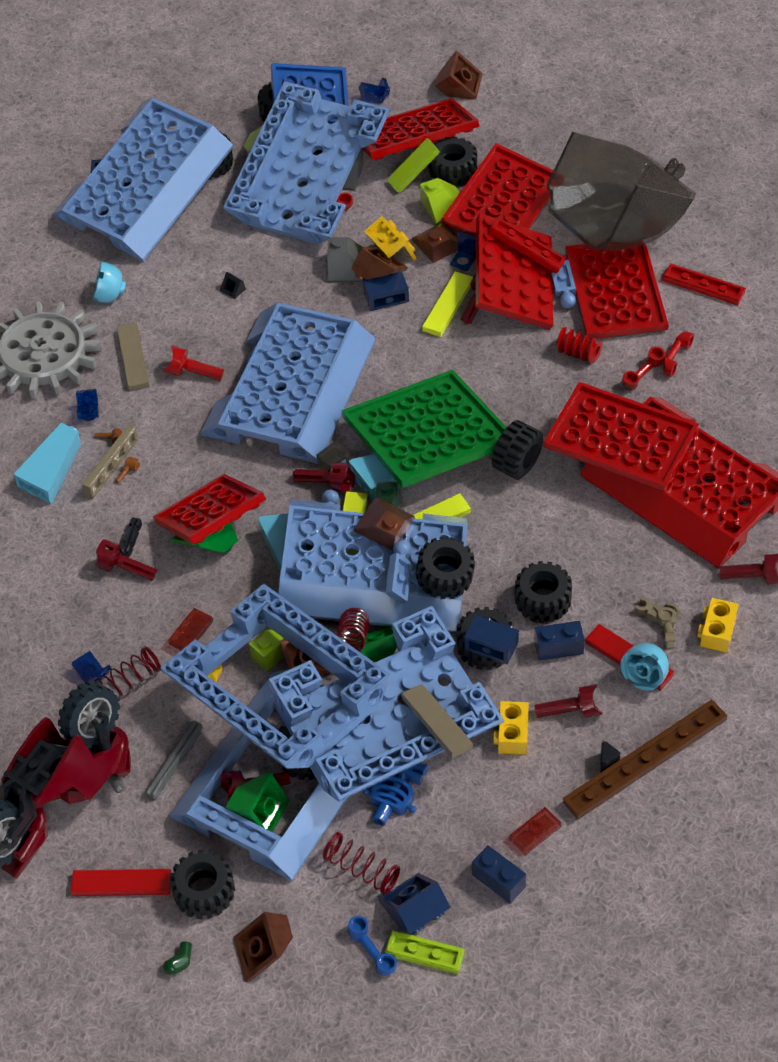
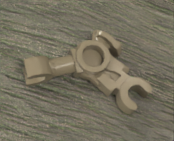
(664, 616)

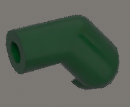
(179, 961)

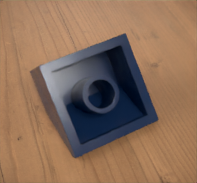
(415, 903)

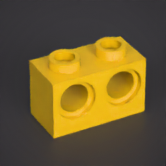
(719, 625)
(513, 728)

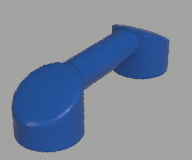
(358, 930)

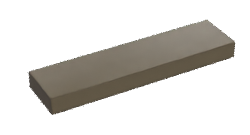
(133, 356)
(110, 462)
(437, 721)

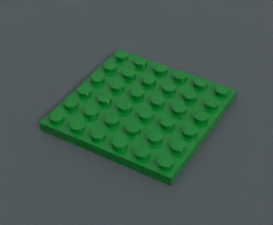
(426, 427)

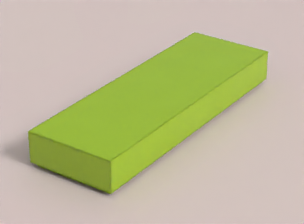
(413, 165)
(425, 952)

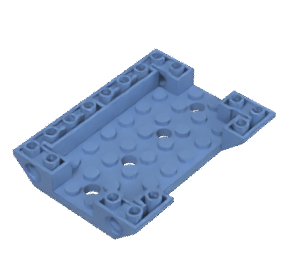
(285, 158)
(160, 184)
(315, 385)
(331, 581)
(394, 734)

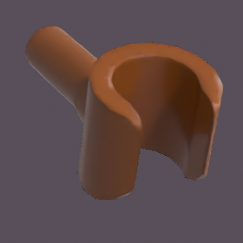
(114, 435)
(130, 464)

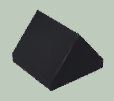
(232, 285)
(608, 756)

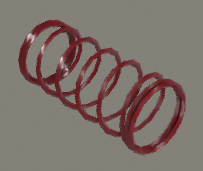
(342, 628)
(143, 653)
(394, 870)

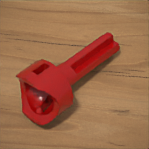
(180, 362)

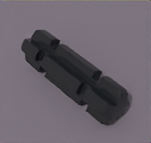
(130, 536)

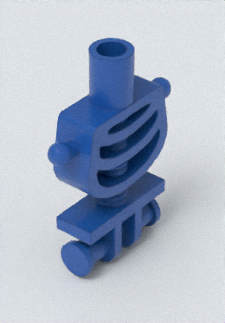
(389, 796)

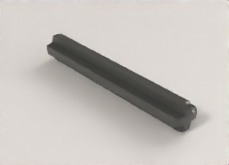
(174, 760)

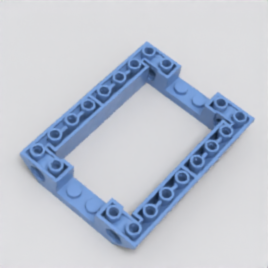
(267, 608)
(279, 854)

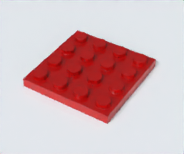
(209, 509)

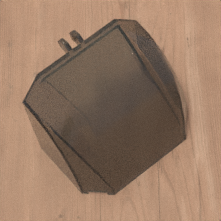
(615, 194)

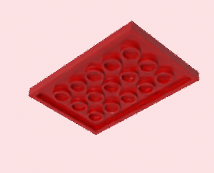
(414, 126)
(501, 187)
(511, 281)
(616, 291)
(621, 436)

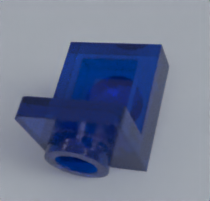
(373, 92)
(87, 404)

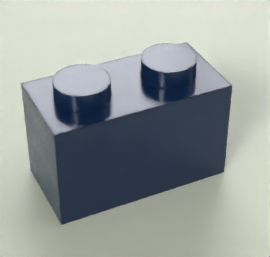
(386, 291)
(491, 639)
(559, 640)
(499, 874)

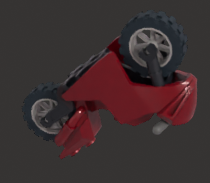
(60, 768)

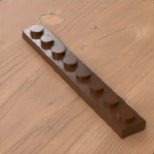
(644, 759)

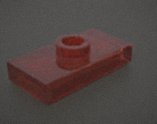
(190, 629)
(535, 831)

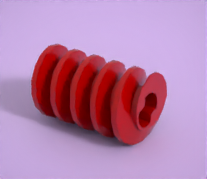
(578, 347)

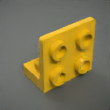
(388, 238)

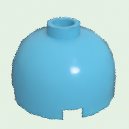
(108, 283)
(645, 666)

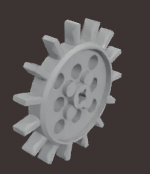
(45, 347)

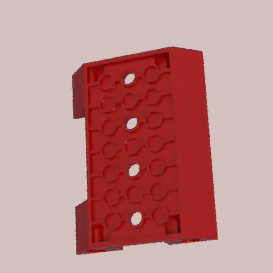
(697, 512)

